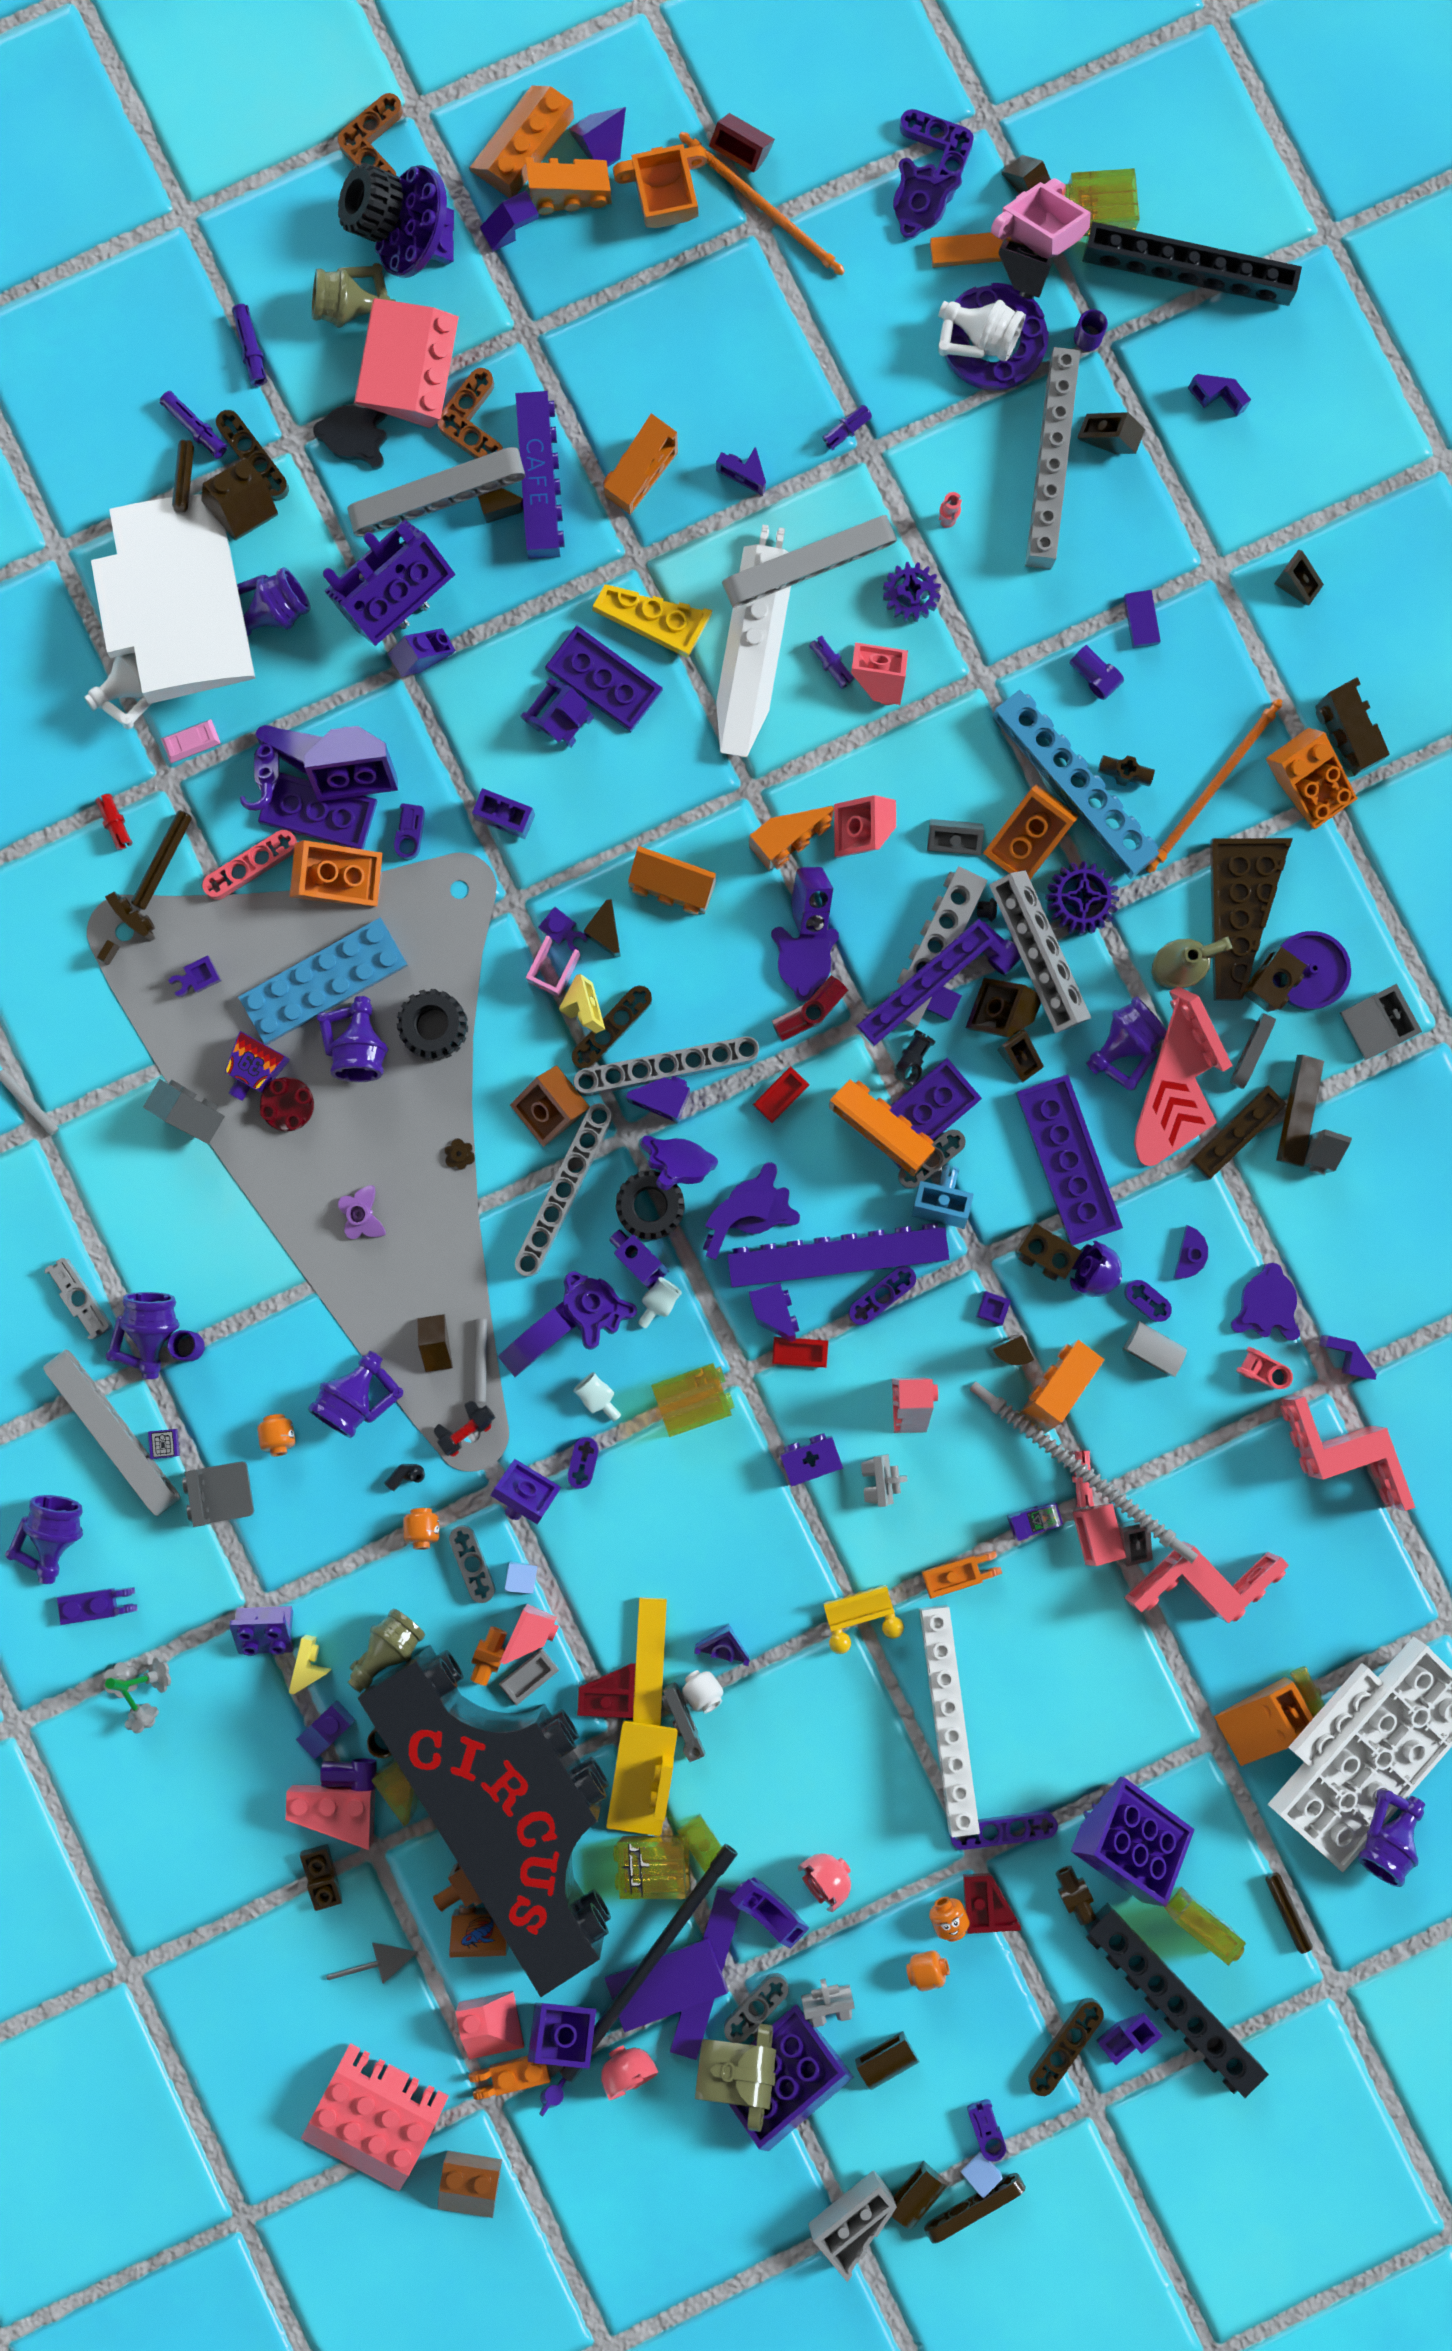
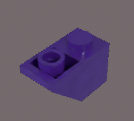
(421, 651)
(771, 1311)

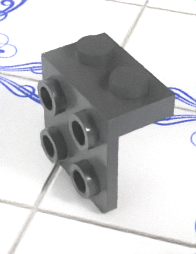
(218, 1493)

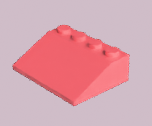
(406, 361)

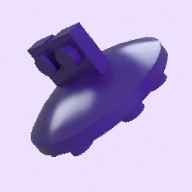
(422, 227)

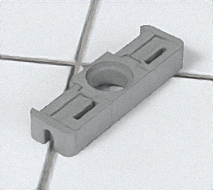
(90, 1312)

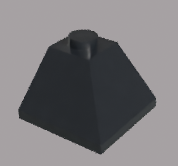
(1025, 268)

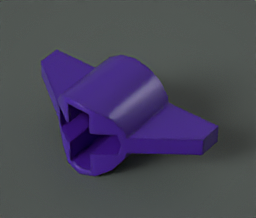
(552, 2096)

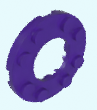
(1023, 363)

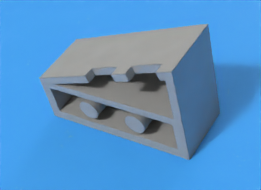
(852, 2223)

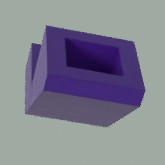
(506, 218)
(1209, 388)
(1354, 1360)
(1127, 2036)

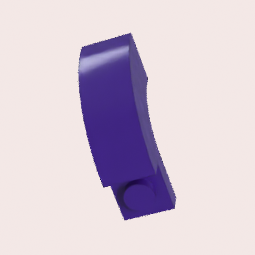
(740, 1206)
(536, 1340)
(770, 1911)

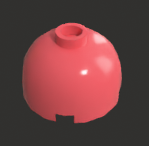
(827, 1879)
(626, 2071)

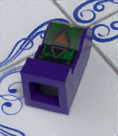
(1034, 1520)

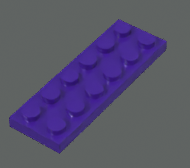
(1069, 1160)

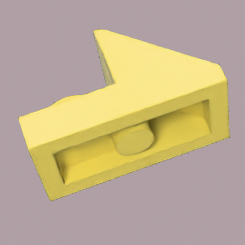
(582, 1002)
(304, 1671)

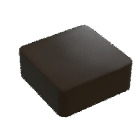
(108, 952)

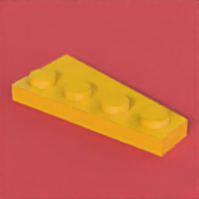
(660, 621)

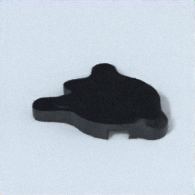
(353, 434)

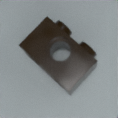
(1261, 986)

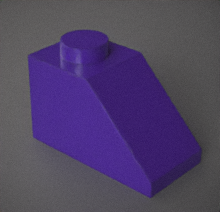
(325, 1729)

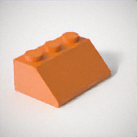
(671, 881)

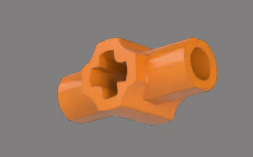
(488, 1656)

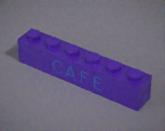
(539, 484)

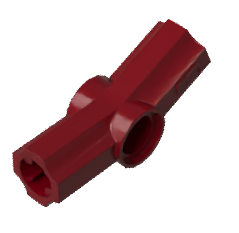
(824, 1000)

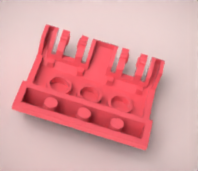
(372, 2120)

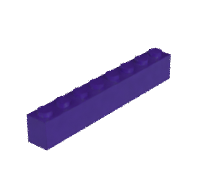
(839, 1256)

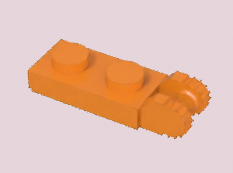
(958, 1574)
(510, 2077)

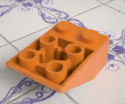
(1312, 776)
(788, 833)
(1264, 1721)

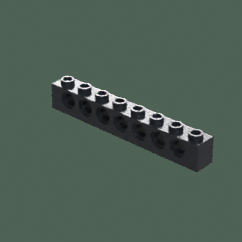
(1191, 263)
(1247, 2072)

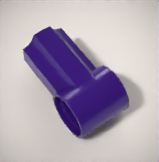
(1101, 677)
(1002, 953)
(351, 1774)

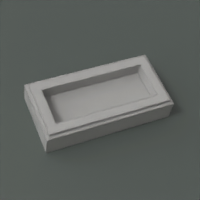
(529, 1676)

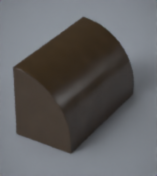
(1011, 1351)
(886, 2061)
(918, 2195)

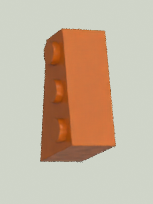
(568, 186)
(641, 464)
(1061, 1386)

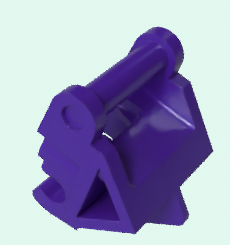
(563, 715)

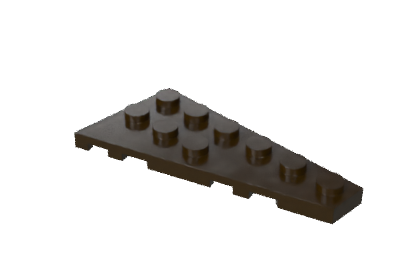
(1242, 896)

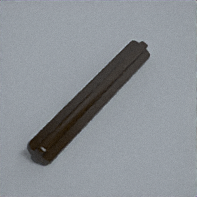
(161, 860)

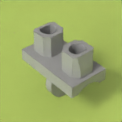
(885, 1480)
(828, 2001)

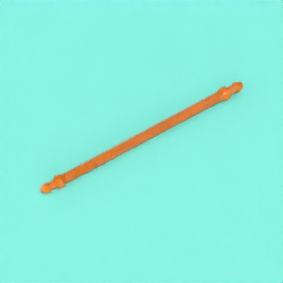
(827, 259)
(1266, 717)

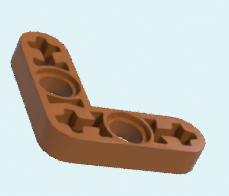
(363, 145)
(463, 416)

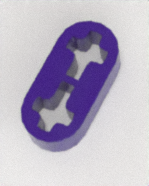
(1143, 1305)
(589, 1464)

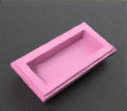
(191, 741)

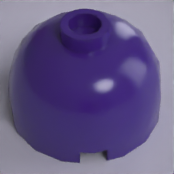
(1097, 1270)

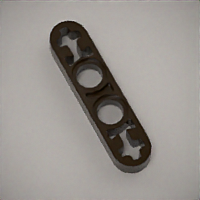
(255, 452)
(615, 1030)
(1070, 2049)
(974, 2209)

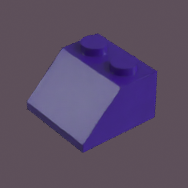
(662, 1097)
(562, 2035)

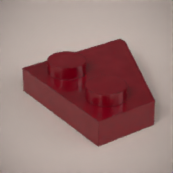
(609, 1695)
(986, 1905)

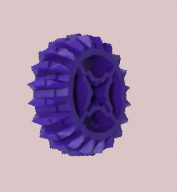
(1071, 897)

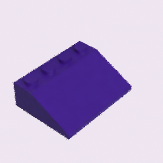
(1134, 1842)
(805, 2078)

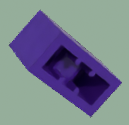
(503, 813)
(826, 1463)

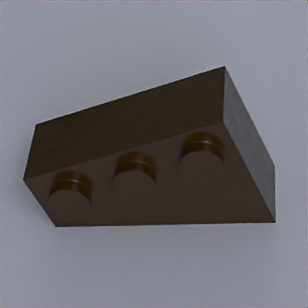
(1351, 727)

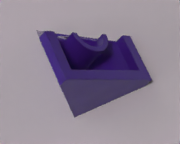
(601, 135)
(723, 1645)

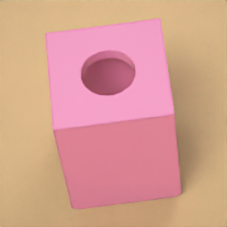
(531, 976)

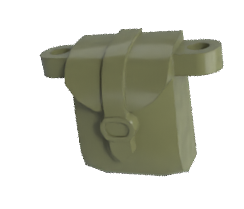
(738, 2074)

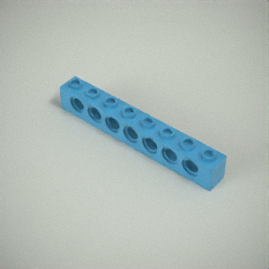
(1094, 819)

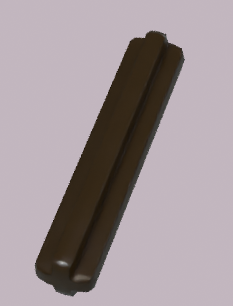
(183, 476)
(1289, 1913)

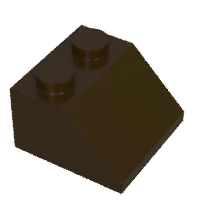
(239, 499)

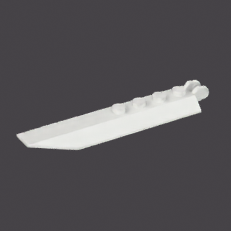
(751, 657)

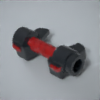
(479, 1419)

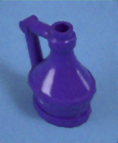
(276, 601)
(1132, 1033)
(358, 1051)
(149, 1322)
(345, 1400)
(52, 1528)
(1391, 1847)

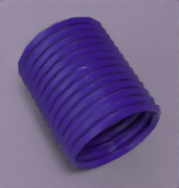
(1090, 318)
(172, 1345)

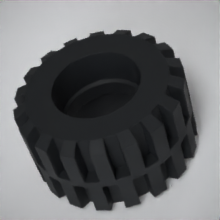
(370, 202)
(416, 1008)
(642, 1228)

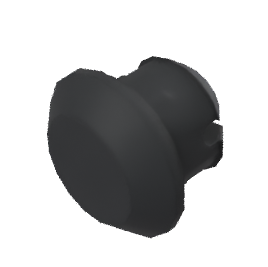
(989, 909)

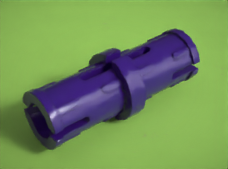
(831, 662)

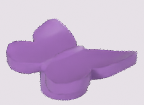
(360, 1214)

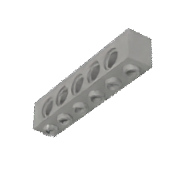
(971, 888)
(1040, 951)

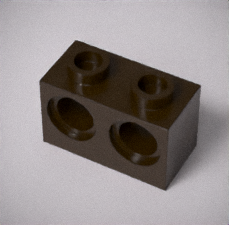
(1050, 1245)

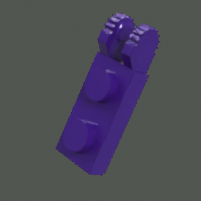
(93, 1605)

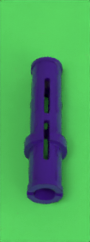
(251, 354)
(201, 432)

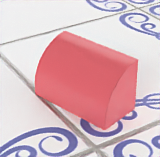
(1099, 1534)

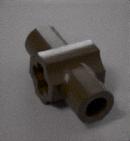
(1138, 773)
(1075, 1895)

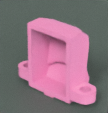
(1043, 220)

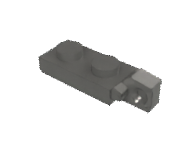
(683, 1722)

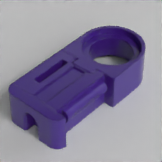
(410, 828)
(986, 2128)

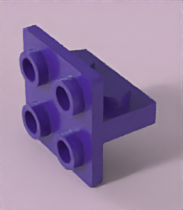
(263, 1630)

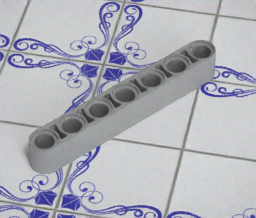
(436, 491)
(809, 561)
(652, 1063)
(564, 1175)
(111, 1432)

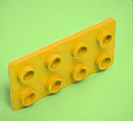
(642, 1778)

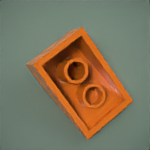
(1031, 832)
(335, 874)

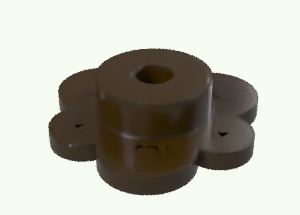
(466, 1157)

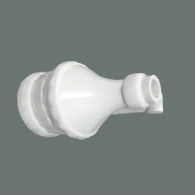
(990, 328)
(121, 683)

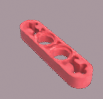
(247, 860)

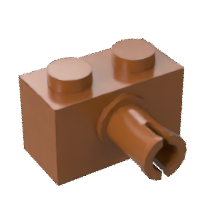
(460, 1889)

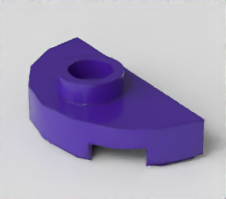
(1192, 1253)

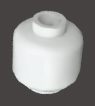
(702, 1691)

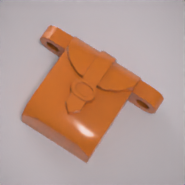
(664, 183)

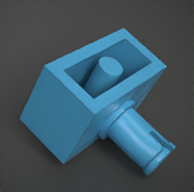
(943, 1202)

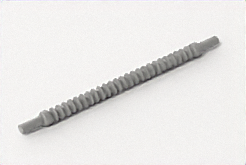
(1166, 1537)

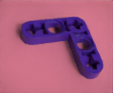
(946, 143)

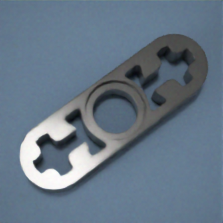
(1252, 1051)
(952, 1152)
(472, 1586)
(736, 2016)

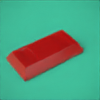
(781, 1094)
(800, 1352)

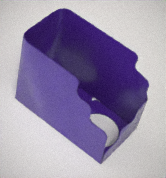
(808, 881)

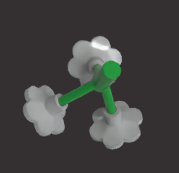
(123, 1680)

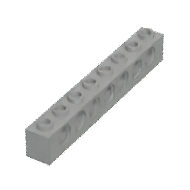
(1052, 458)

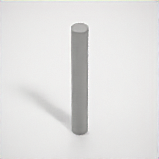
(28, 1103)
(481, 1359)

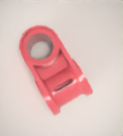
(1260, 1368)

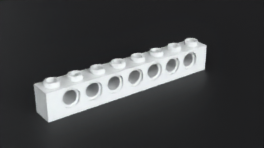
(949, 1721)

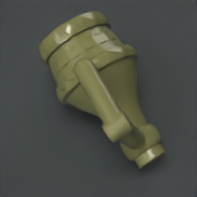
(340, 298)
(1174, 968)
(388, 1645)

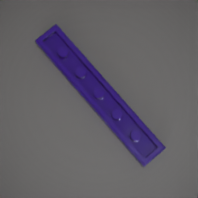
(926, 982)
(720, 1931)

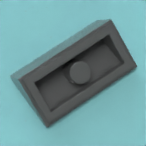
(955, 837)

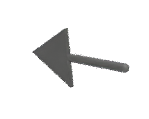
(388, 1959)

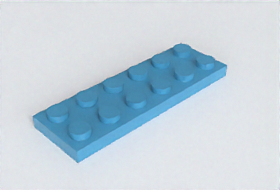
(323, 981)

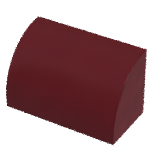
(741, 142)

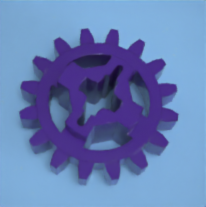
(902, 595)

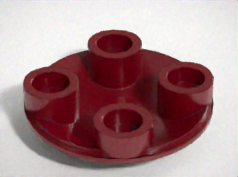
(286, 1104)

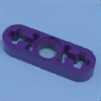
(893, 1276)

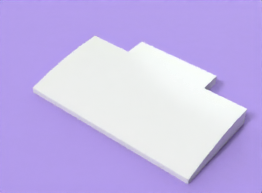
(173, 599)
(1364, 1740)

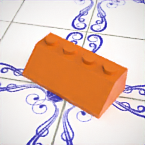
(526, 132)
(881, 1127)

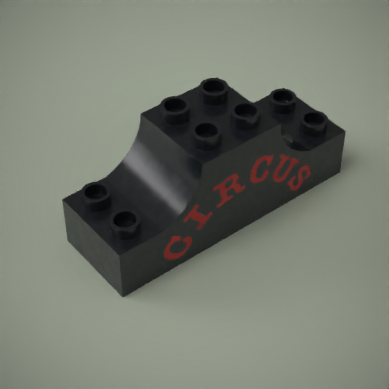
(505, 1804)

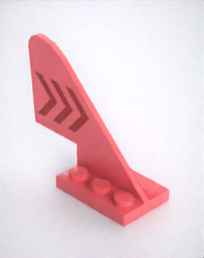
(1174, 1102)

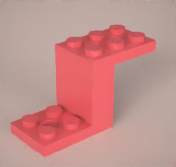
(1347, 1452)
(1208, 1584)

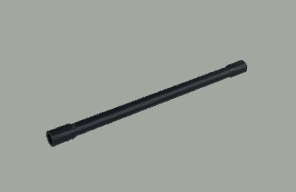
(717, 1868)

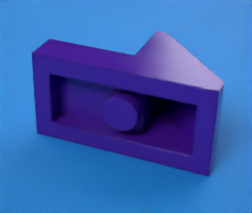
(746, 474)

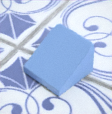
(521, 1577)
(982, 2174)

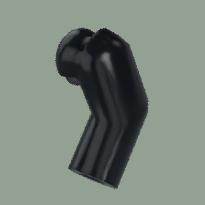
(405, 1472)

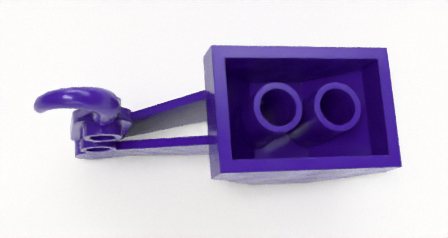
(338, 764)

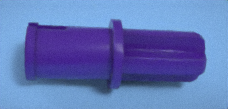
(847, 427)

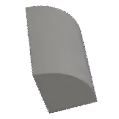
(1155, 1349)

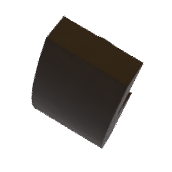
(135, 920)
(321, 1877)

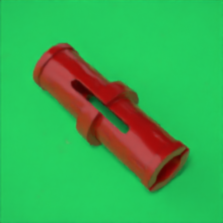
(113, 821)

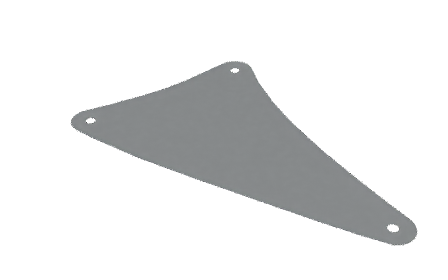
(360, 1132)

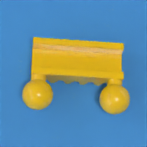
(859, 1609)

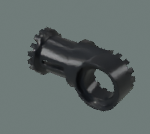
(913, 1057)

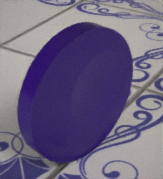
(1326, 970)

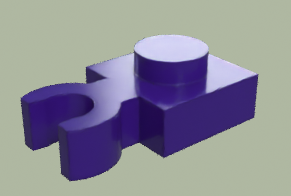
(560, 928)
(198, 975)

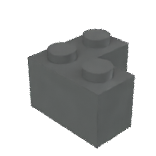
(180, 1108)

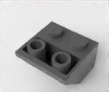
(1380, 1022)

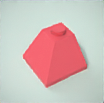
(880, 672)
(863, 824)
(530, 1633)
(489, 2025)

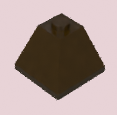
(1003, 1008)

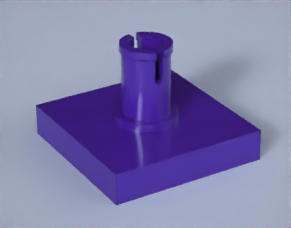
(525, 1492)

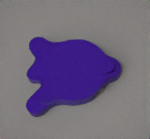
(921, 197)
(804, 960)
(678, 1161)
(780, 1210)
(1267, 1303)
(593, 1307)

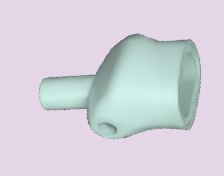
(659, 1300)
(597, 1396)

